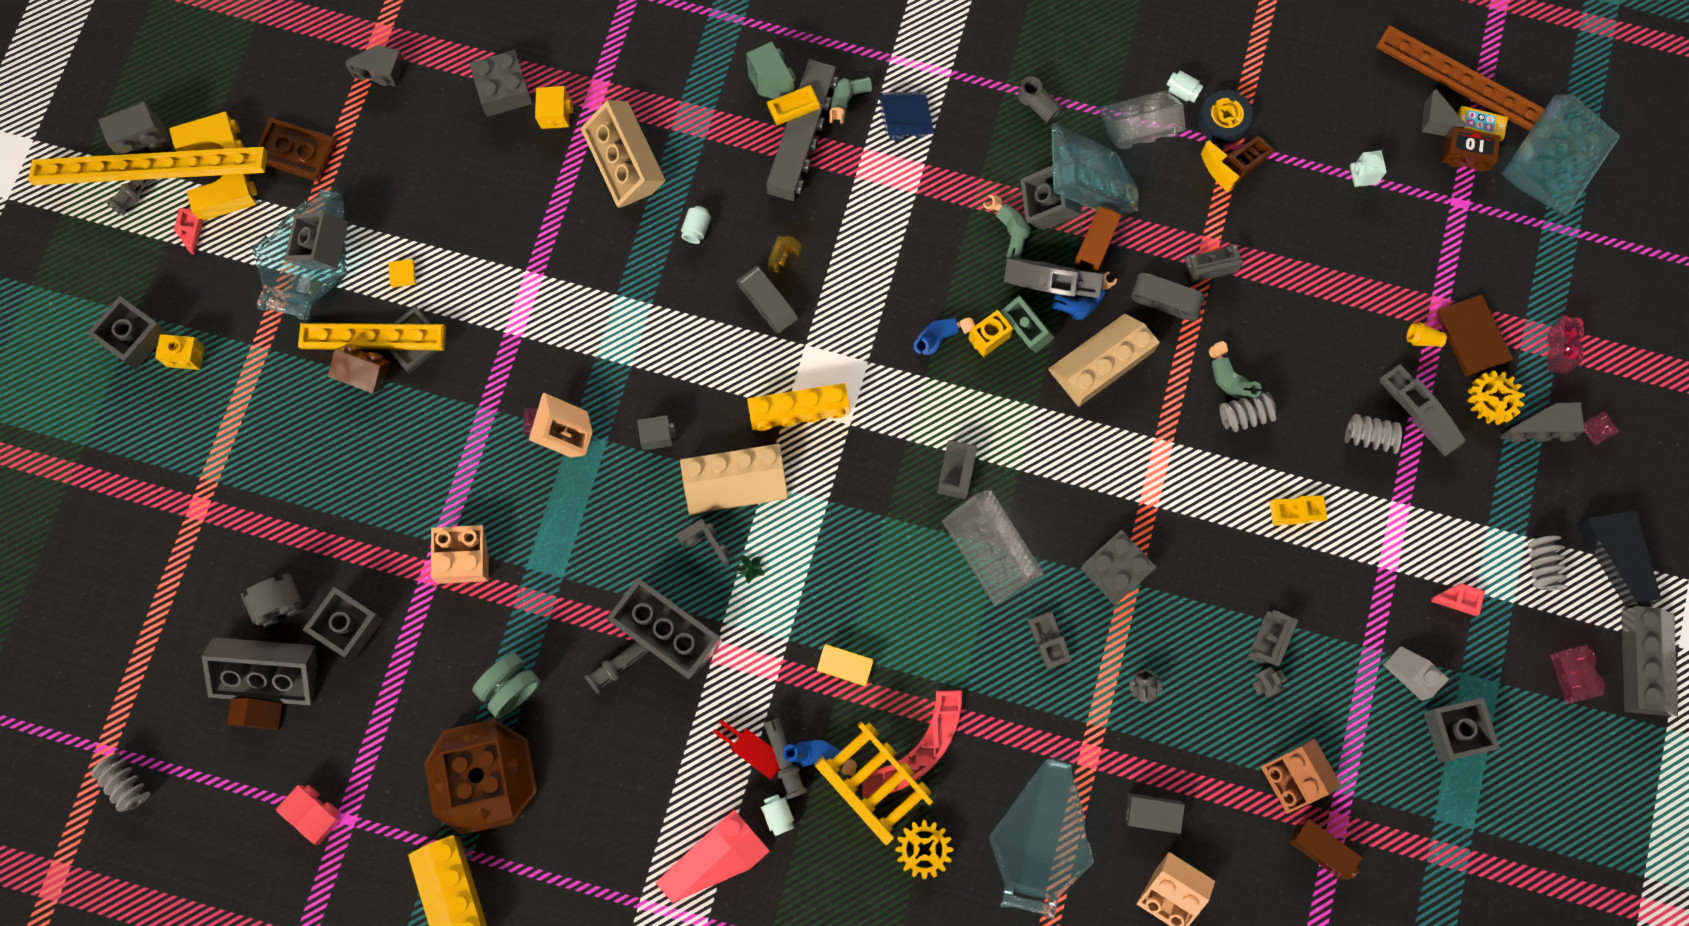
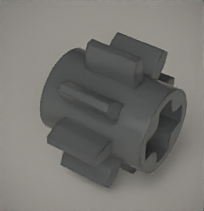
(1269, 682)
(1146, 686)

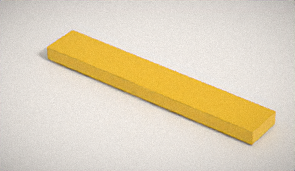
(373, 336)

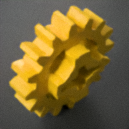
(1502, 390)
(933, 859)

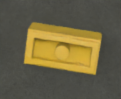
(845, 665)

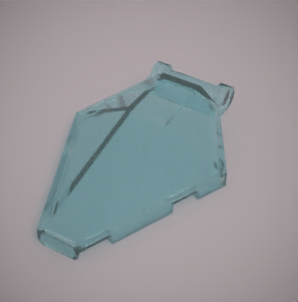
(291, 282)
(1042, 840)

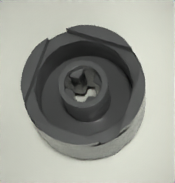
(271, 600)

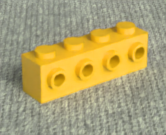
(799, 406)

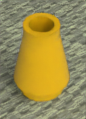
(1423, 335)

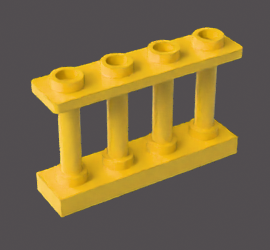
(848, 787)

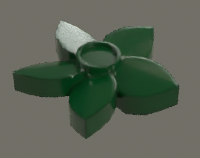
(750, 567)

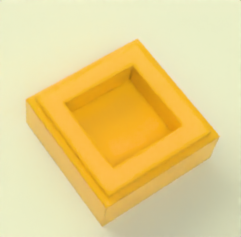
(402, 273)

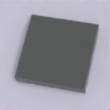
(412, 358)

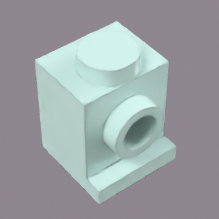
(1368, 169)

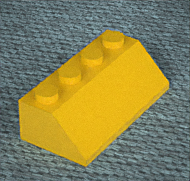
(446, 884)

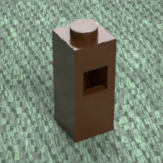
(1326, 850)

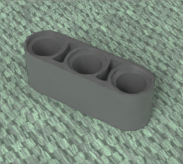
(1167, 296)
(767, 299)

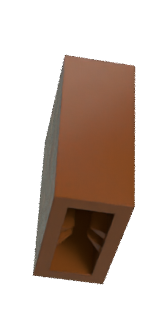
(1097, 239)

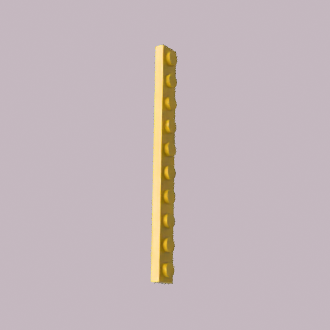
(148, 166)

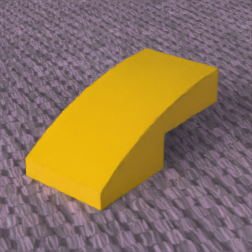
(1214, 159)
(1298, 511)

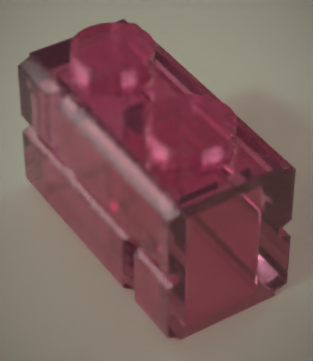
(1577, 674)

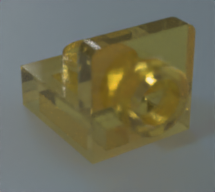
(780, 252)

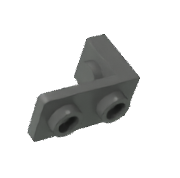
(692, 536)

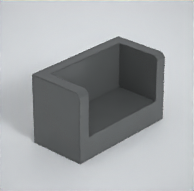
(957, 469)

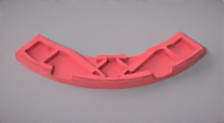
(929, 749)

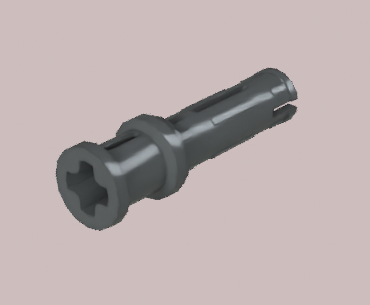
(127, 195)
(611, 669)
(788, 771)

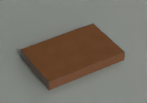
(297, 149)
(1474, 335)

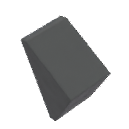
(1439, 116)

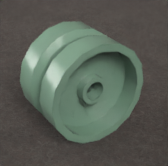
(506, 685)

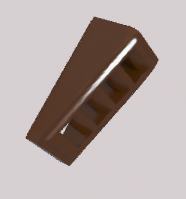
(1253, 160)

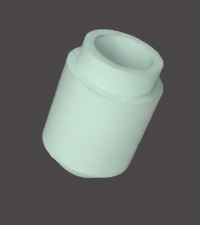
(1184, 86)
(695, 224)
(777, 814)

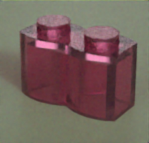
(1565, 345)

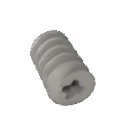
(1248, 410)
(1375, 432)
(1546, 563)
(117, 784)

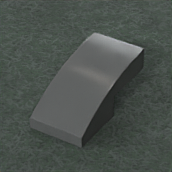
(1048, 640)

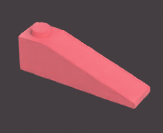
(718, 856)

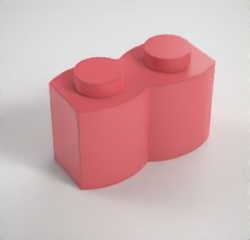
(309, 814)

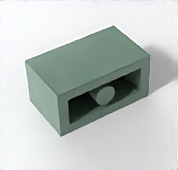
(1027, 324)

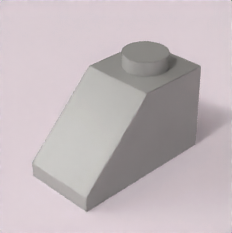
(1416, 673)

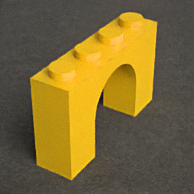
(230, 191)

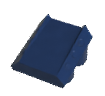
(905, 114)

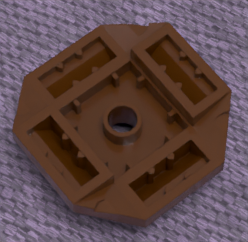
(507, 780)

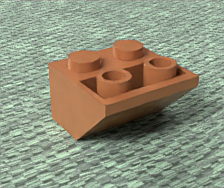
(1301, 776)

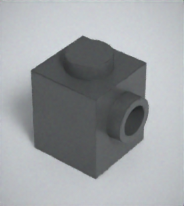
(656, 432)

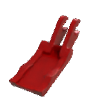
(752, 750)

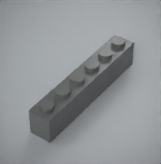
(800, 135)

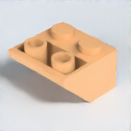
(561, 427)
(459, 554)
(1176, 892)

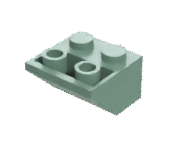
(769, 72)

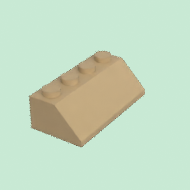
(622, 153)
(1104, 358)
(734, 479)

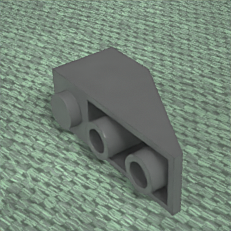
(1556, 421)

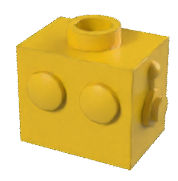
(553, 107)
(990, 333)
(180, 352)

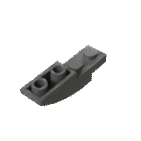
(1053, 278)
(1424, 408)

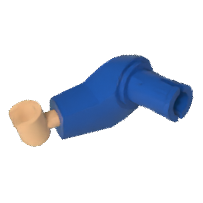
(1082, 306)
(933, 335)
(809, 752)

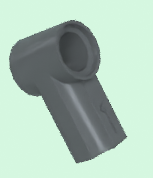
(1039, 101)

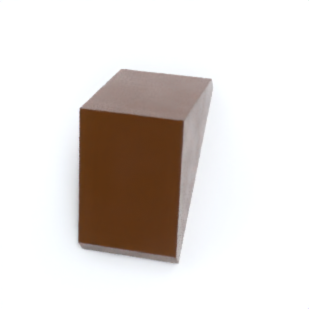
(255, 713)

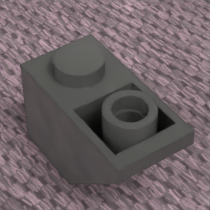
(377, 64)

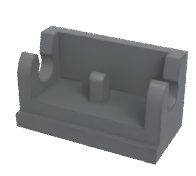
(1213, 263)
(1272, 639)
(1154, 813)

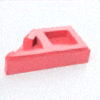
(188, 228)
(1462, 598)

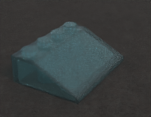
(1561, 153)
(1091, 173)

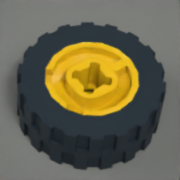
(1225, 117)

